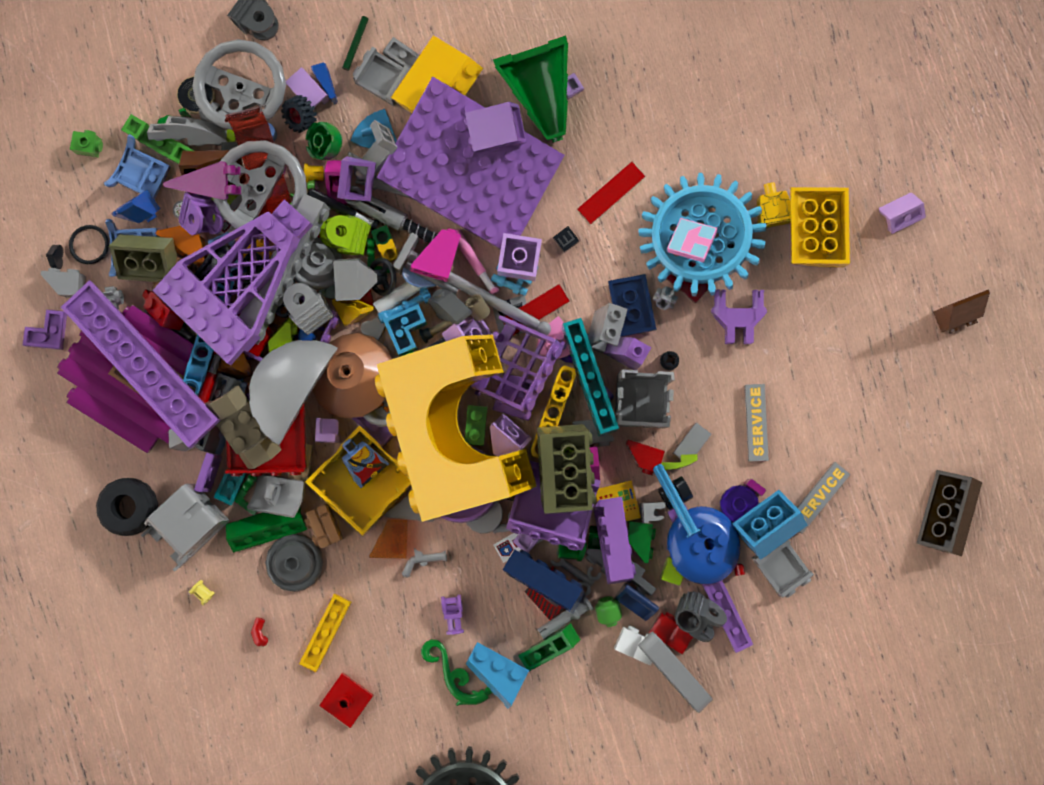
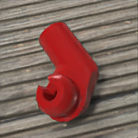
(256, 633)

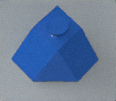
(138, 209)

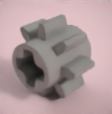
(114, 295)
(665, 298)

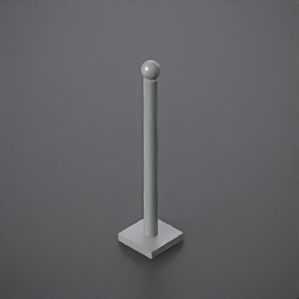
(408, 254)

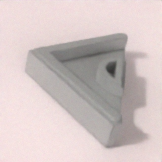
(404, 511)

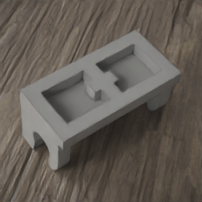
(648, 510)

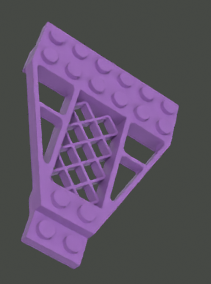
(203, 309)

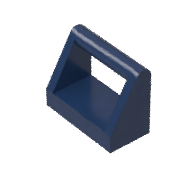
(636, 602)

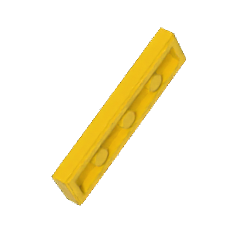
(325, 633)

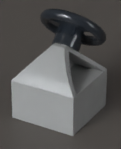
(355, 278)

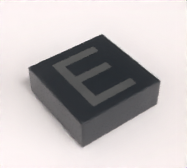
(566, 239)

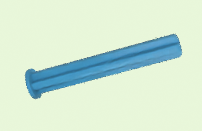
(675, 500)

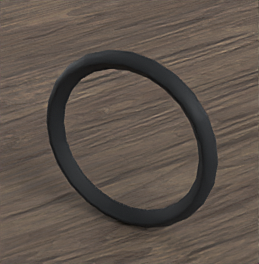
(72, 240)

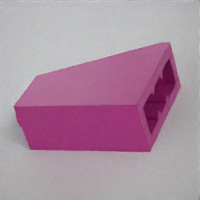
(438, 256)

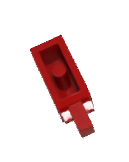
(161, 311)

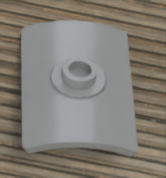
(277, 495)

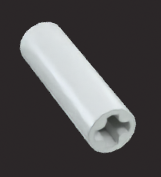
(396, 297)

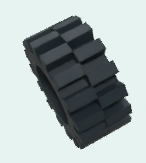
(294, 107)

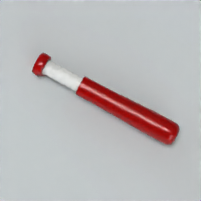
(209, 380)

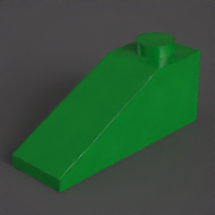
(550, 648)

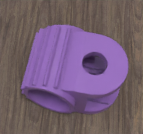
(201, 210)

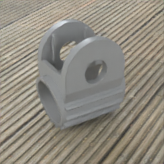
(312, 312)

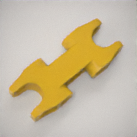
(555, 402)

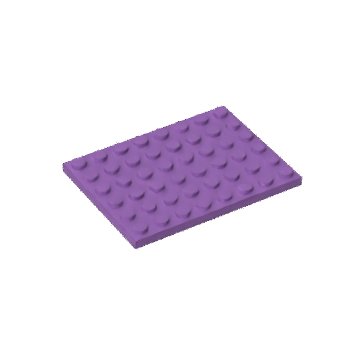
(476, 190)

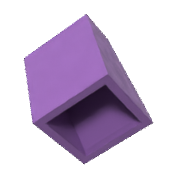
(495, 127)

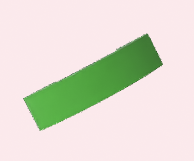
(168, 148)

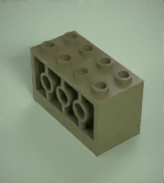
(554, 461)

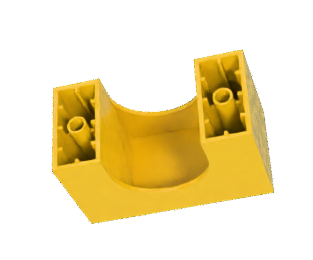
(423, 408)

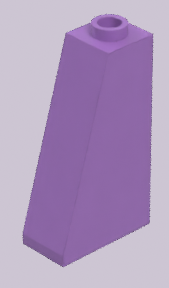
(628, 352)

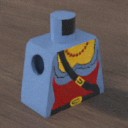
(362, 462)

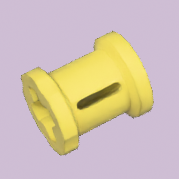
(202, 592)

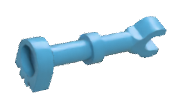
(423, 297)

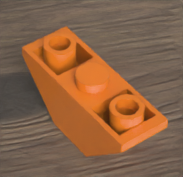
(184, 242)

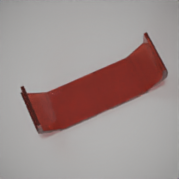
(253, 126)

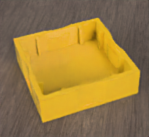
(354, 504)

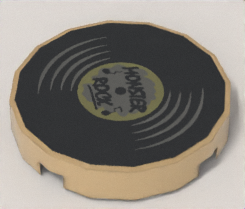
(186, 96)

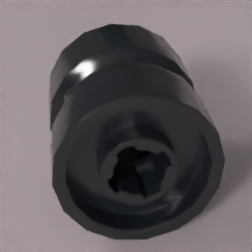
(682, 489)

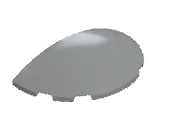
(284, 383)

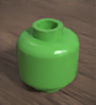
(608, 611)

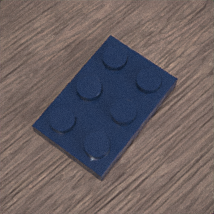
(635, 297)

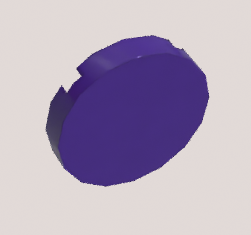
(737, 502)

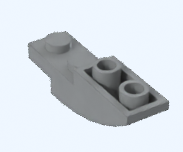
(195, 130)

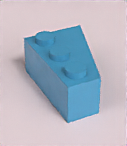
(497, 672)

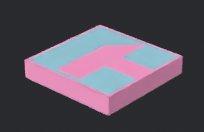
(692, 240)

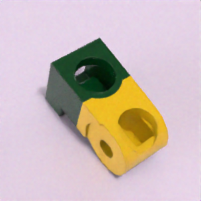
(385, 243)

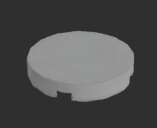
(489, 521)

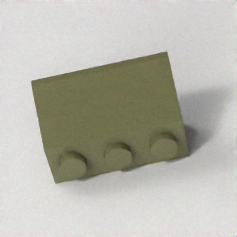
(143, 257)

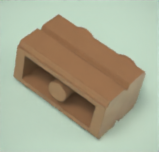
(323, 526)

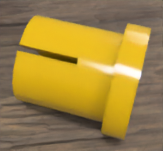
(313, 172)

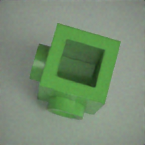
(86, 143)

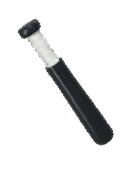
(340, 207)

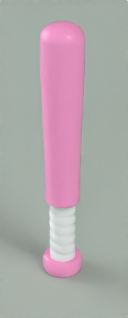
(473, 260)

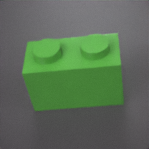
(476, 425)

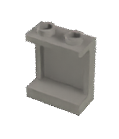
(379, 75)
(784, 570)

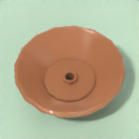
(352, 393)

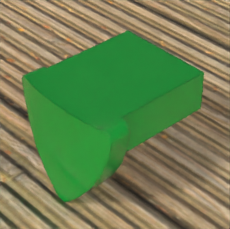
(566, 553)

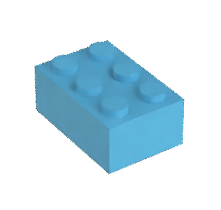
(770, 524)

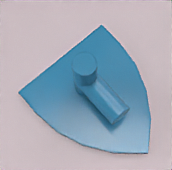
(363, 133)

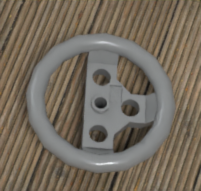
(238, 88)
(277, 158)

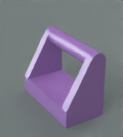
(346, 178)

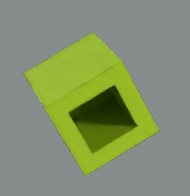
(669, 573)

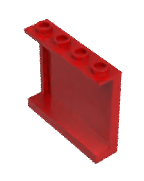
(290, 459)

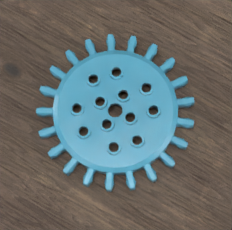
(697, 202)

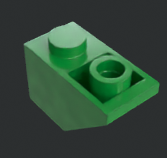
(640, 539)

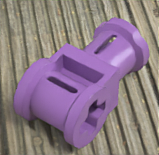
(453, 612)

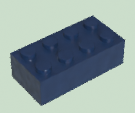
(544, 581)

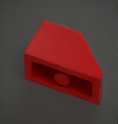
(645, 456)

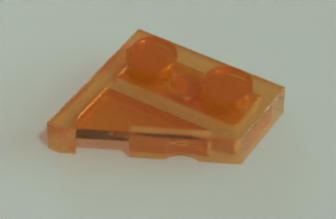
(392, 540)

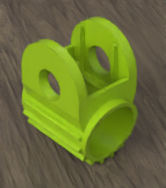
(352, 234)

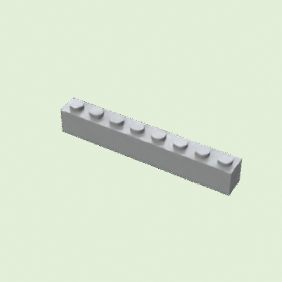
(316, 213)

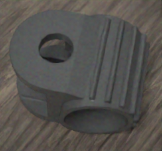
(254, 18)
(695, 610)

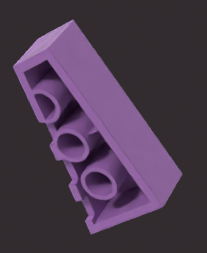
(614, 540)

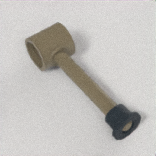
(479, 312)

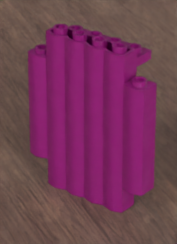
(110, 400)

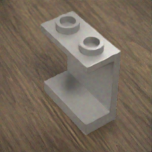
(378, 152)
(606, 326)

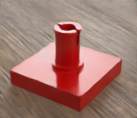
(346, 700)

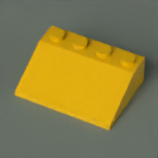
(436, 61)
(820, 226)

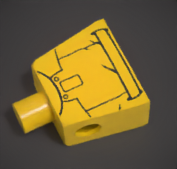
(775, 207)

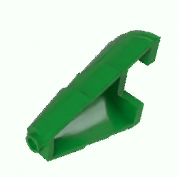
(540, 84)

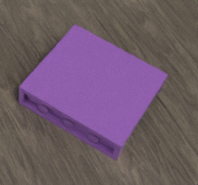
(556, 528)

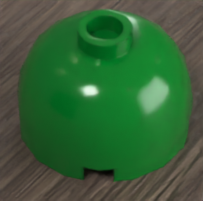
(323, 141)

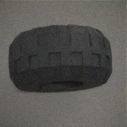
(109, 501)

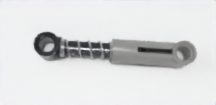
(390, 216)

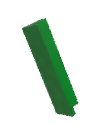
(262, 529)

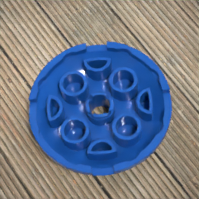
(692, 557)

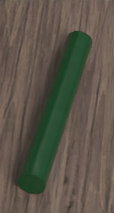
(355, 43)

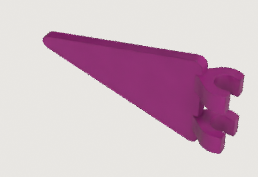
(208, 181)

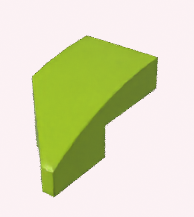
(686, 460)

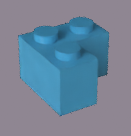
(402, 325)

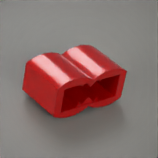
(670, 633)

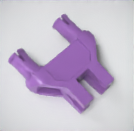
(738, 317)

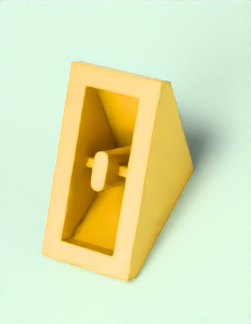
(351, 310)

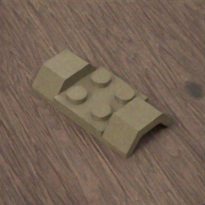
(242, 428)

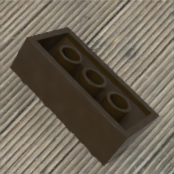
(949, 512)

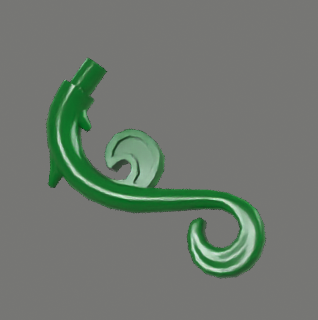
(464, 699)

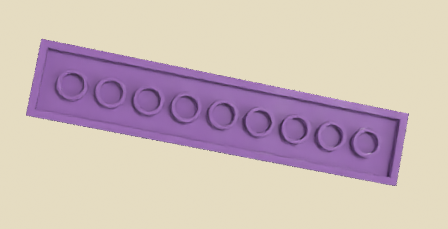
(140, 364)

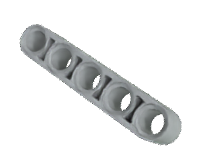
(675, 672)

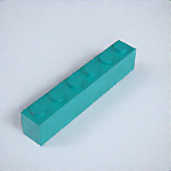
(589, 377)

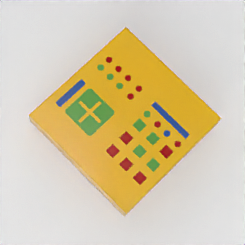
(628, 496)

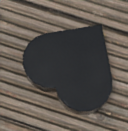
(55, 256)

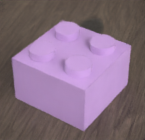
(519, 257)

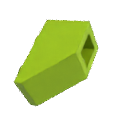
(283, 335)

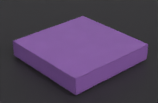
(208, 472)

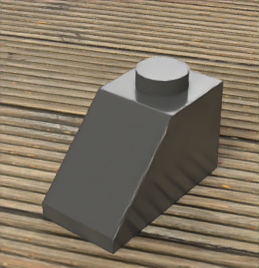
(449, 306)

